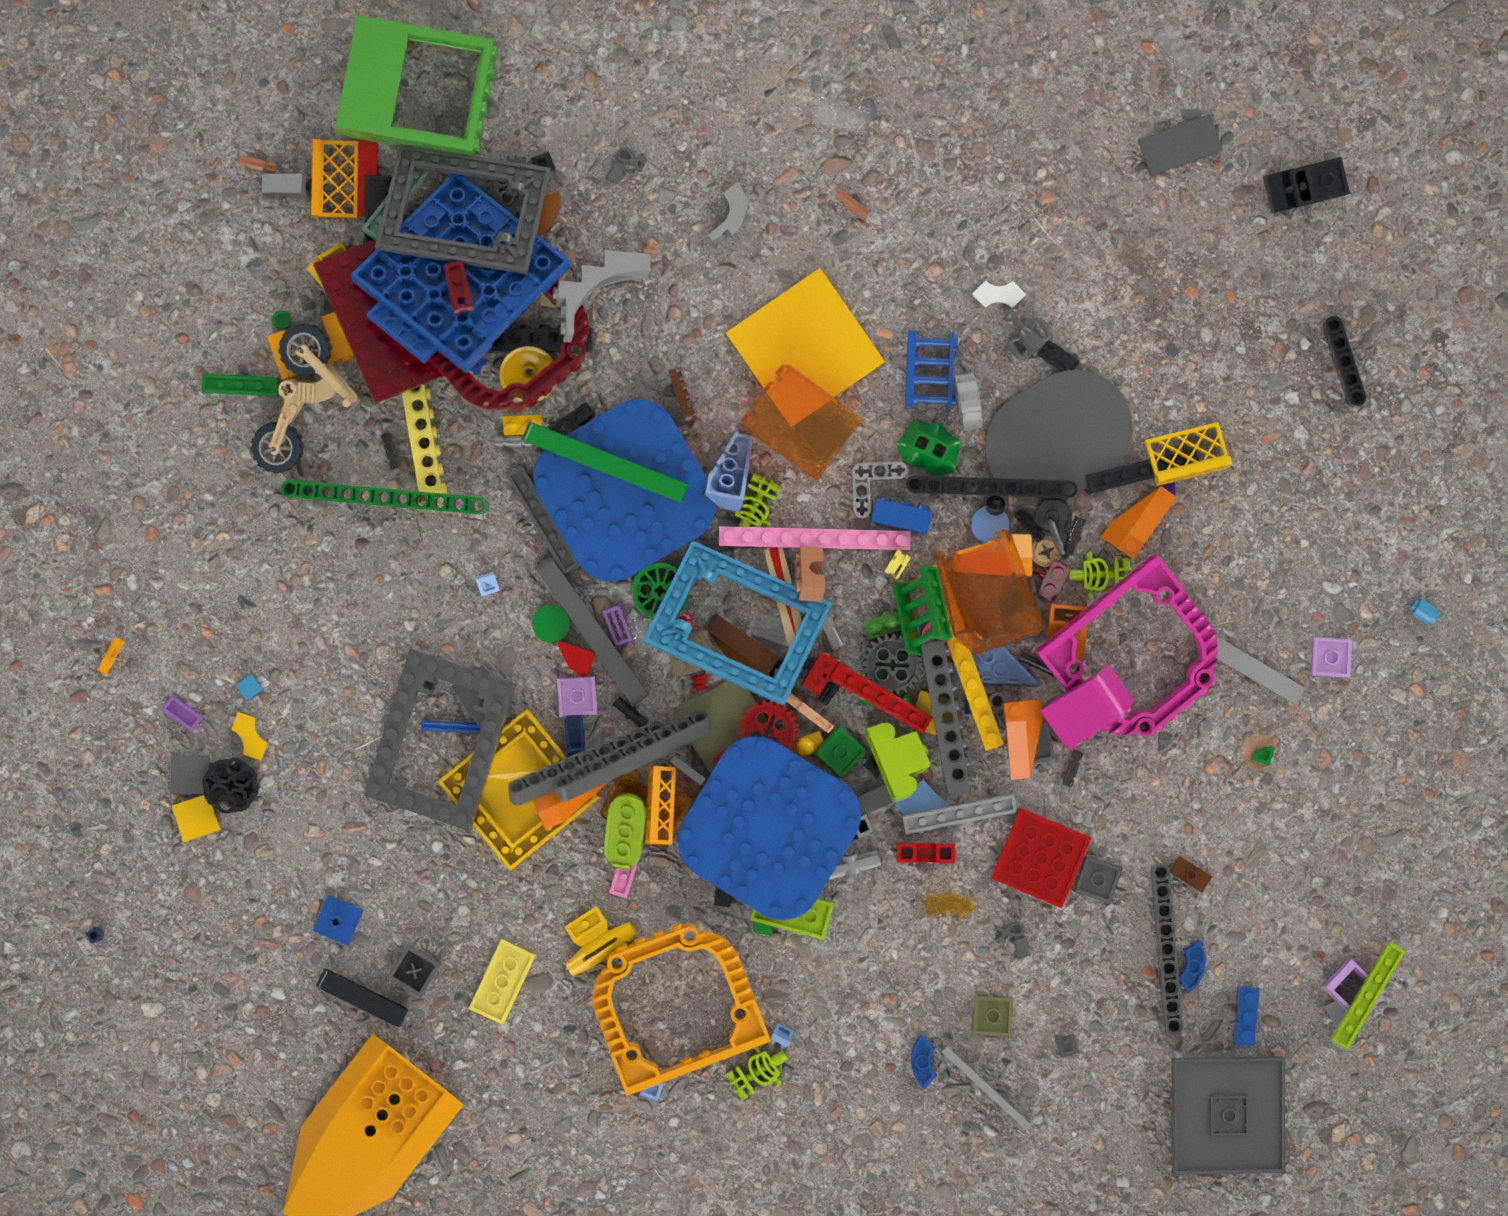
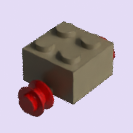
(681, 667)

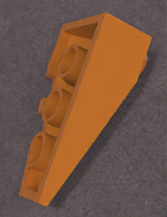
(1136, 525)
(1022, 730)

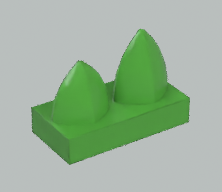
(882, 625)

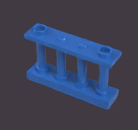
(914, 360)

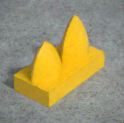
(517, 424)

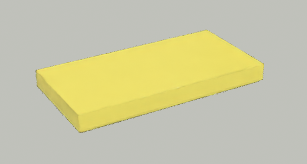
(502, 981)

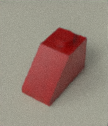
(577, 658)

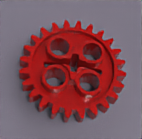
(751, 723)

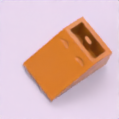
(1058, 617)

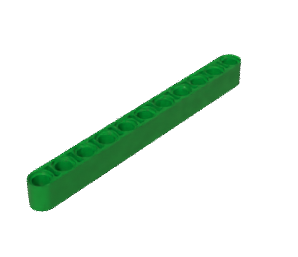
(375, 497)

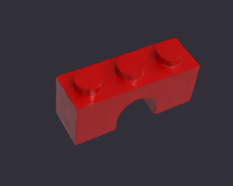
(925, 852)

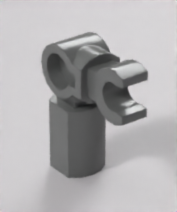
(624, 156)
(1015, 930)

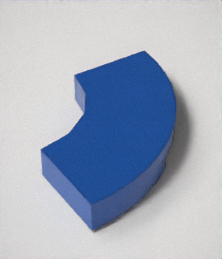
(1194, 966)
(921, 1062)

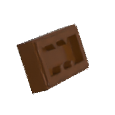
(1190, 874)

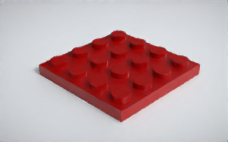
(1041, 858)

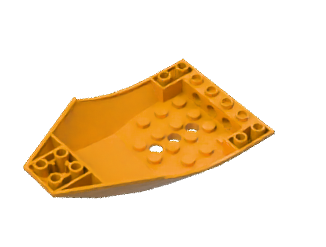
(341, 1167)

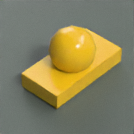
(807, 744)

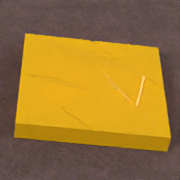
(510, 828)

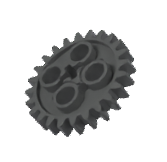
(516, 204)
(891, 682)

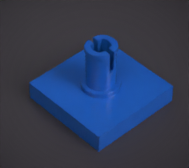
(338, 920)

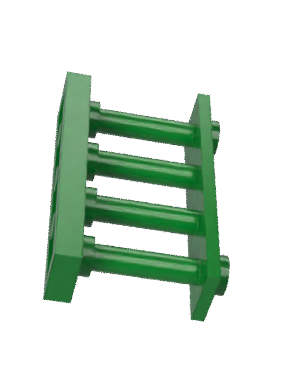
(936, 610)

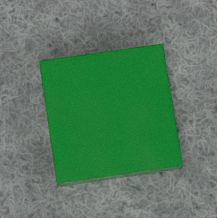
(840, 751)

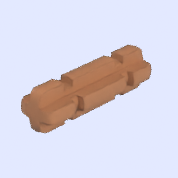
(257, 164)
(852, 204)

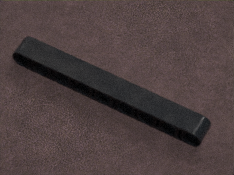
(982, 482)

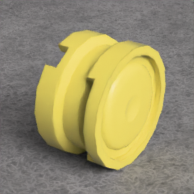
(894, 565)

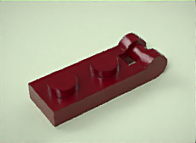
(458, 287)

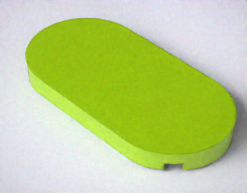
(625, 830)

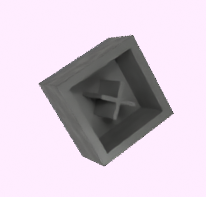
(414, 970)

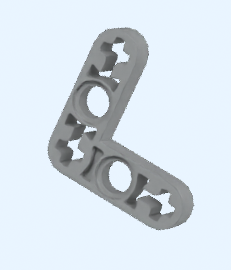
(865, 481)

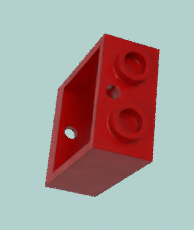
(815, 680)

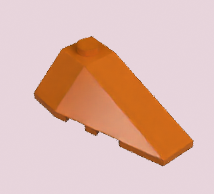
(556, 812)

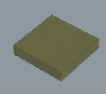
(992, 1016)

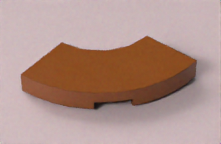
(549, 212)

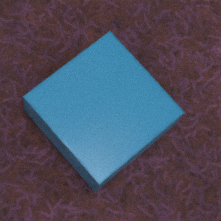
(249, 687)

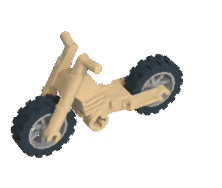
(302, 392)

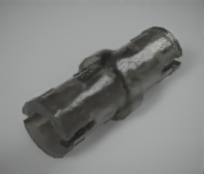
(1074, 535)

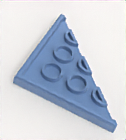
(996, 667)

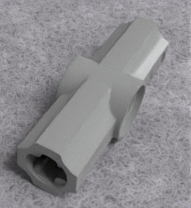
(829, 634)
(855, 864)

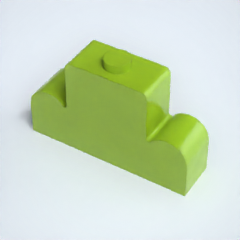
(897, 759)

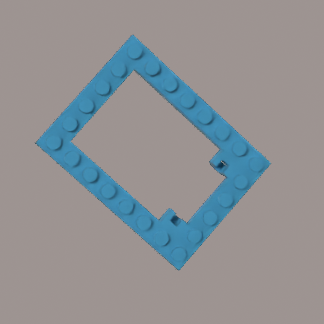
(708, 564)

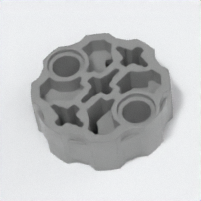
(968, 401)

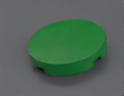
(551, 623)

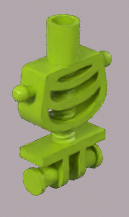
(756, 501)
(1083, 574)
(773, 1061)

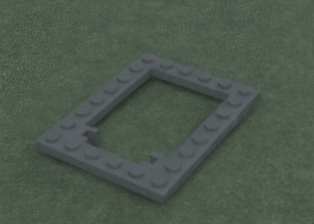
(513, 257)
(495, 703)

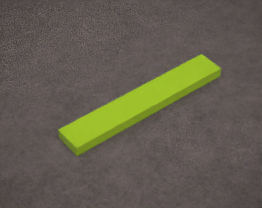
(1367, 995)

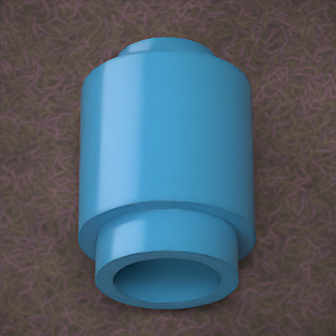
(1424, 611)

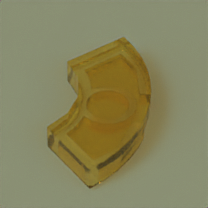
(949, 903)

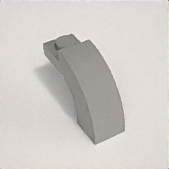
(737, 204)

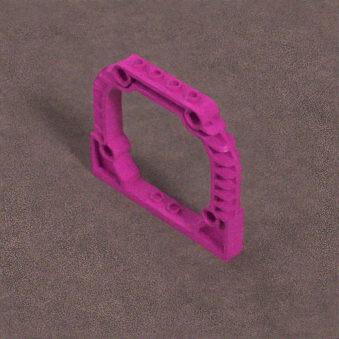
(1151, 577)

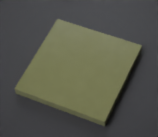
(724, 709)

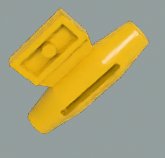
(596, 940)

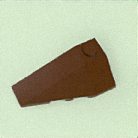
(741, 647)

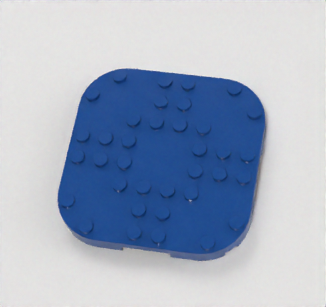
(614, 523)
(769, 827)

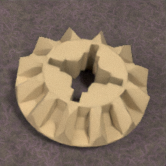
(1037, 548)

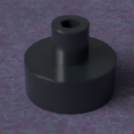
(995, 505)

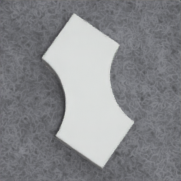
(990, 294)

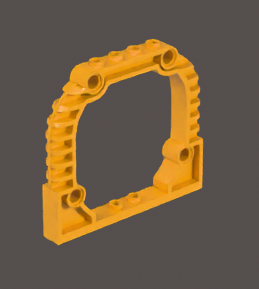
(639, 1073)

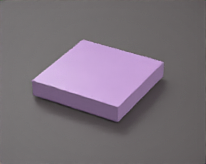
(1331, 657)
(577, 696)

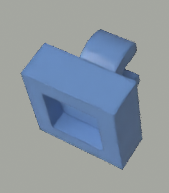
(782, 1035)

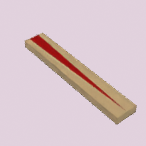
(778, 568)

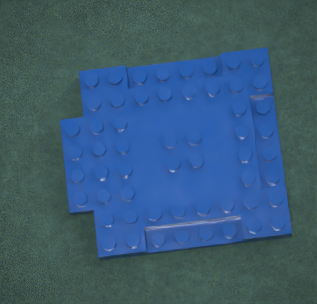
(414, 290)

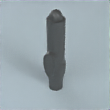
(1056, 537)

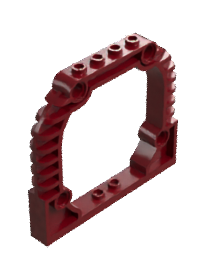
(530, 392)

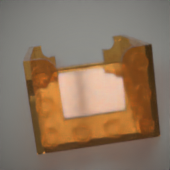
(801, 421)
(988, 595)

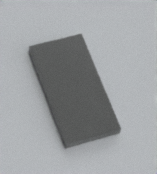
(1180, 145)

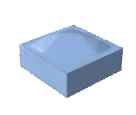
(487, 583)

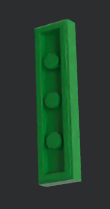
(240, 385)

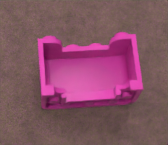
(1088, 707)

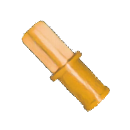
(110, 655)

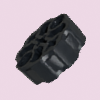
(237, 803)

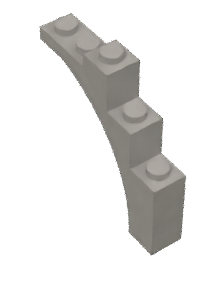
(611, 268)

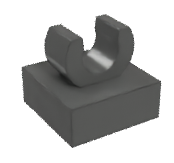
(1067, 1045)

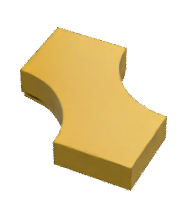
(246, 728)

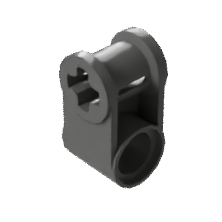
(998, 710)

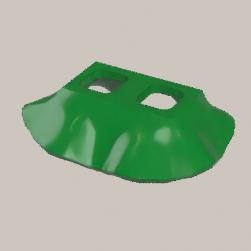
(924, 458)

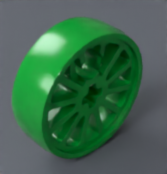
(637, 585)

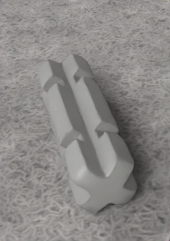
(511, 441)

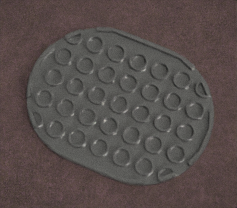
(1059, 432)

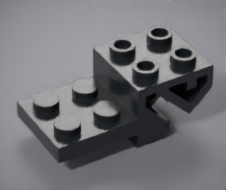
(1306, 185)

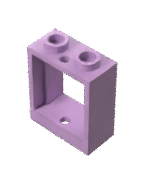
(1348, 966)

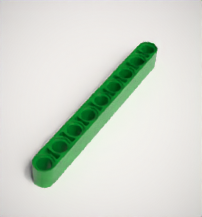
(605, 462)

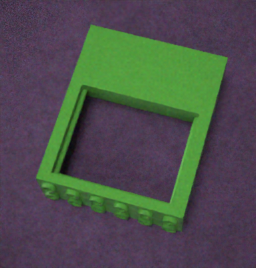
(375, 80)

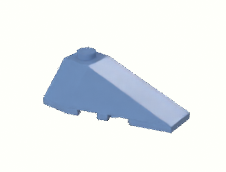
(729, 477)

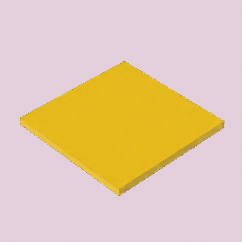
(809, 331)

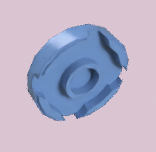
(985, 525)

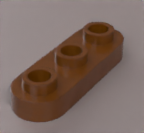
(682, 396)

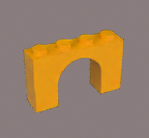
(339, 351)

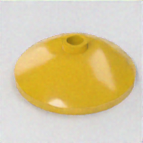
(518, 361)

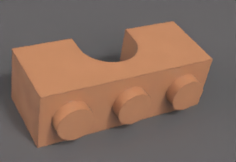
(808, 571)

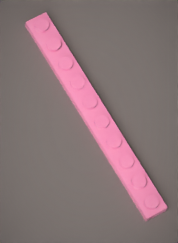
(814, 538)

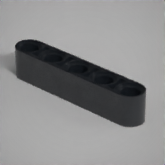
(1342, 371)
(361, 997)

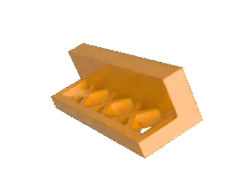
(653, 801)

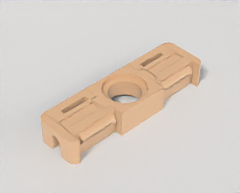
(809, 713)

